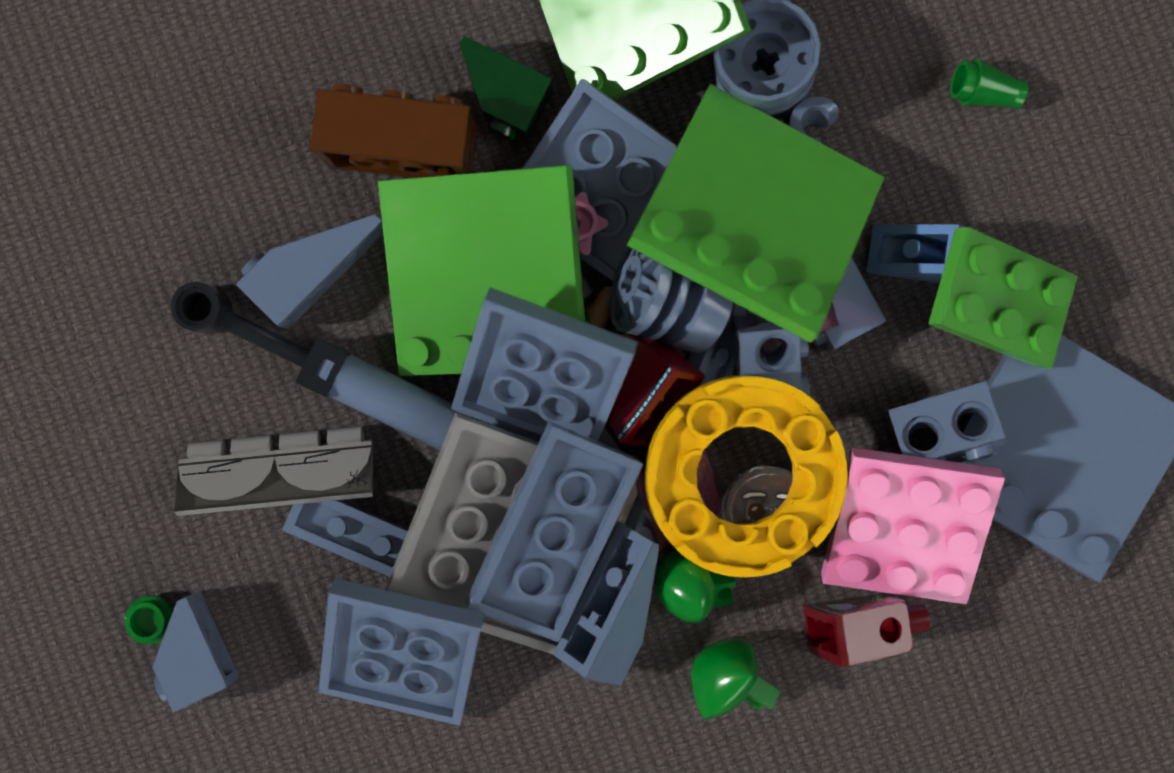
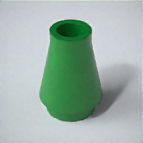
(986, 86)

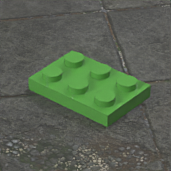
(1003, 298)

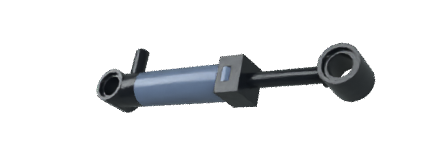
(328, 369)

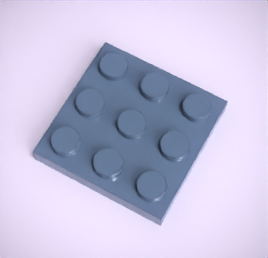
(612, 161)
(539, 369)
(398, 651)

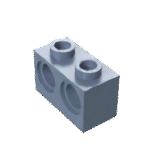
(781, 365)
(941, 416)

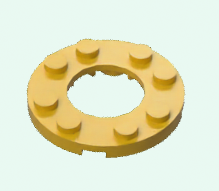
(796, 525)

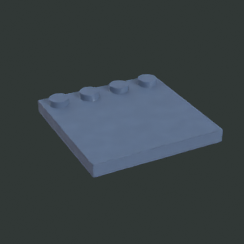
(1075, 454)

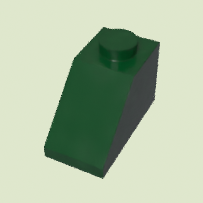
(506, 90)

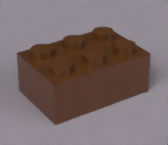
(393, 133)

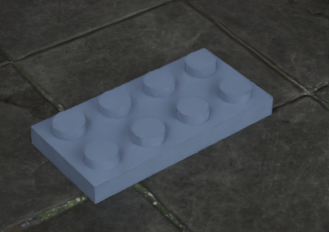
(553, 532)

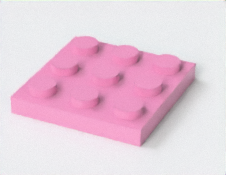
(912, 525)

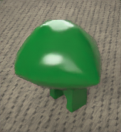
(689, 589)
(726, 676)

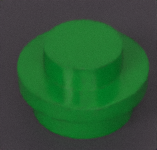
(148, 619)

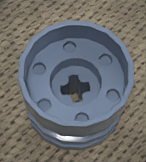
(779, 38)
(665, 305)

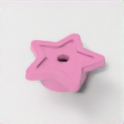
(589, 223)

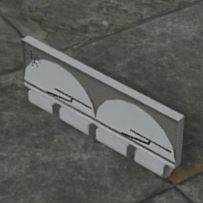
(269, 477)

